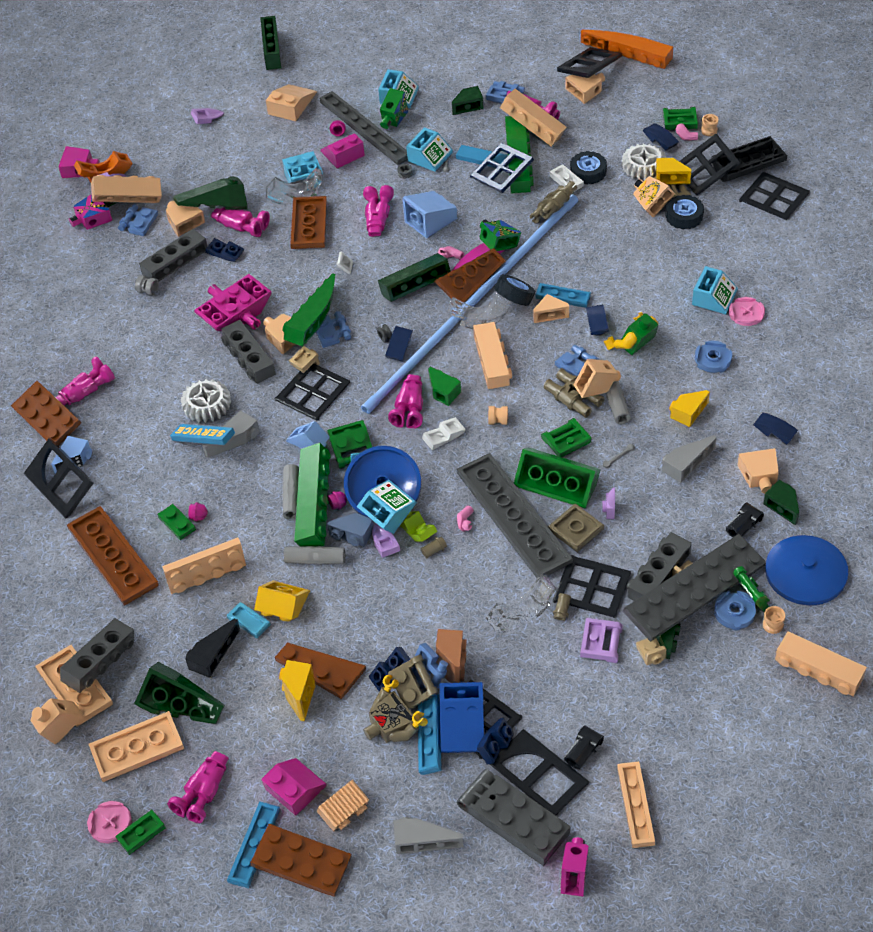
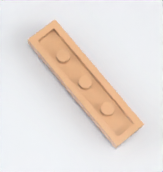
(636, 805)

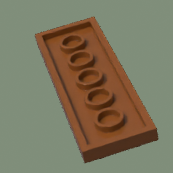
(112, 555)

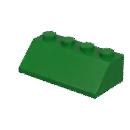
(556, 477)

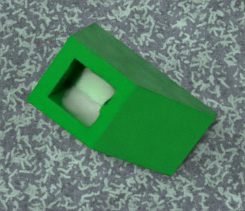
(443, 387)

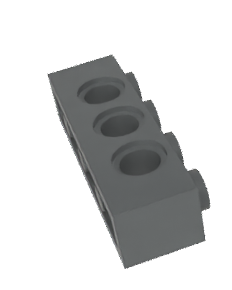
(174, 255)
(248, 352)
(677, 550)
(97, 655)

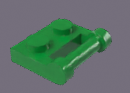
(673, 117)
(569, 441)
(348, 442)
(750, 586)

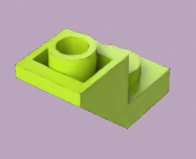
(416, 527)

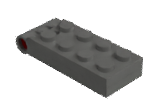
(514, 816)

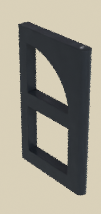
(593, 66)
(36, 474)
(527, 744)

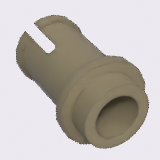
(434, 547)
(562, 606)

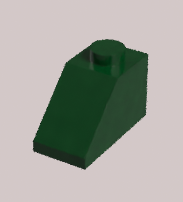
(467, 100)
(783, 501)

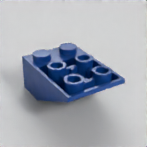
(461, 716)

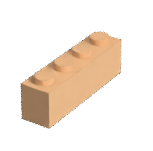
(533, 117)
(126, 189)
(491, 355)
(820, 664)

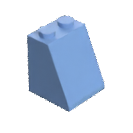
(428, 212)

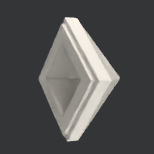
(344, 263)

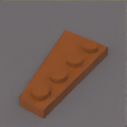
(469, 277)
(329, 672)

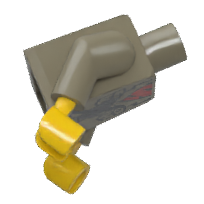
(391, 716)

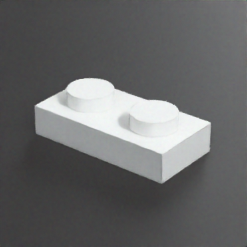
(563, 175)

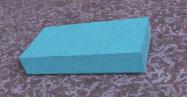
(249, 619)

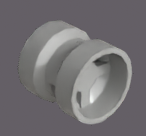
(146, 285)

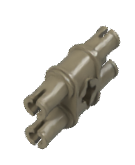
(553, 202)
(569, 395)

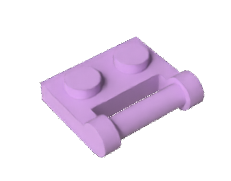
(594, 640)

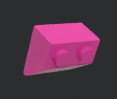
(344, 150)
(293, 784)

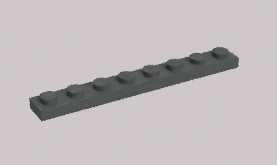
(364, 127)

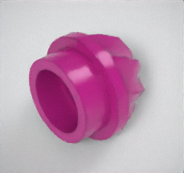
(337, 128)
(337, 500)
(197, 511)

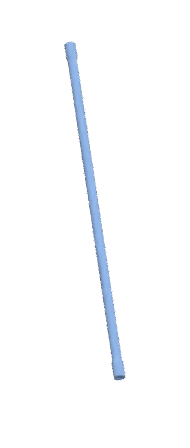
(375, 399)

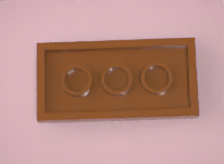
(308, 222)
(46, 413)
(301, 860)

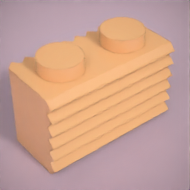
(343, 805)

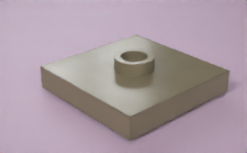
(576, 527)

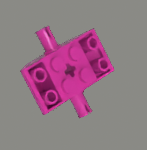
(238, 302)

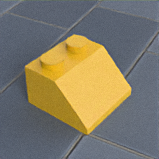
(280, 600)
(298, 686)

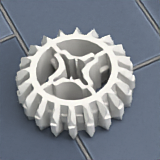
(641, 161)
(194, 400)

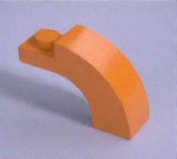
(116, 164)

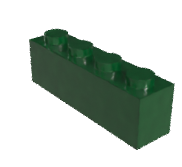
(270, 42)
(414, 277)

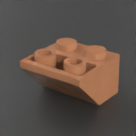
(452, 649)

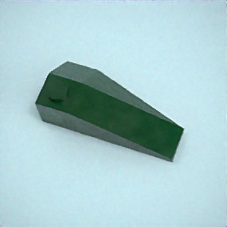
(223, 192)
(172, 692)

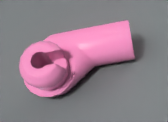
(684, 134)
(449, 252)
(463, 523)

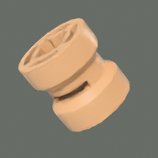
(709, 125)
(498, 415)
(774, 619)

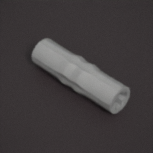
(618, 403)
(290, 490)
(314, 555)

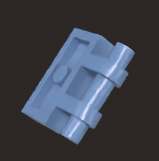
(498, 91)
(142, 221)
(327, 333)
(571, 362)
(430, 658)

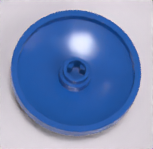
(377, 466)
(806, 570)

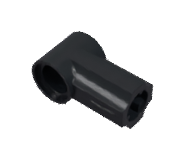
(747, 517)
(586, 743)

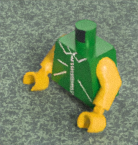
(636, 335)

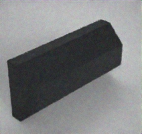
(752, 158)

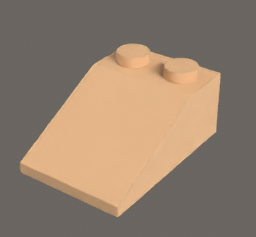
(289, 101)

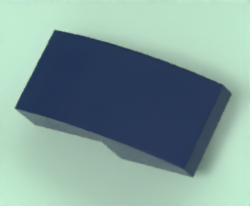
(661, 135)
(228, 252)
(597, 320)
(398, 343)
(771, 424)
(395, 659)
(495, 739)

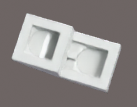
(445, 433)

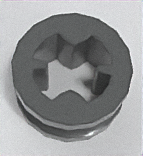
(404, 171)
(384, 333)

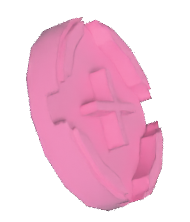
(746, 311)
(108, 821)

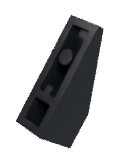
(211, 649)

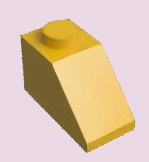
(672, 171)
(689, 407)

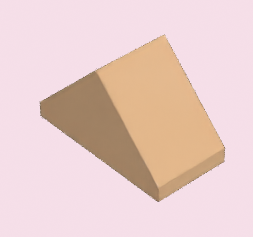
(550, 309)

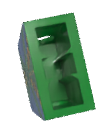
(393, 108)
(499, 235)

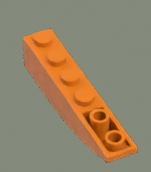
(630, 46)

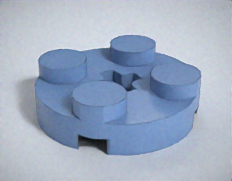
(720, 363)
(735, 600)

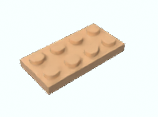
(204, 566)
(89, 701)
(136, 746)

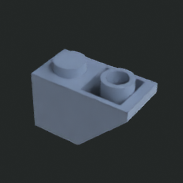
(352, 528)

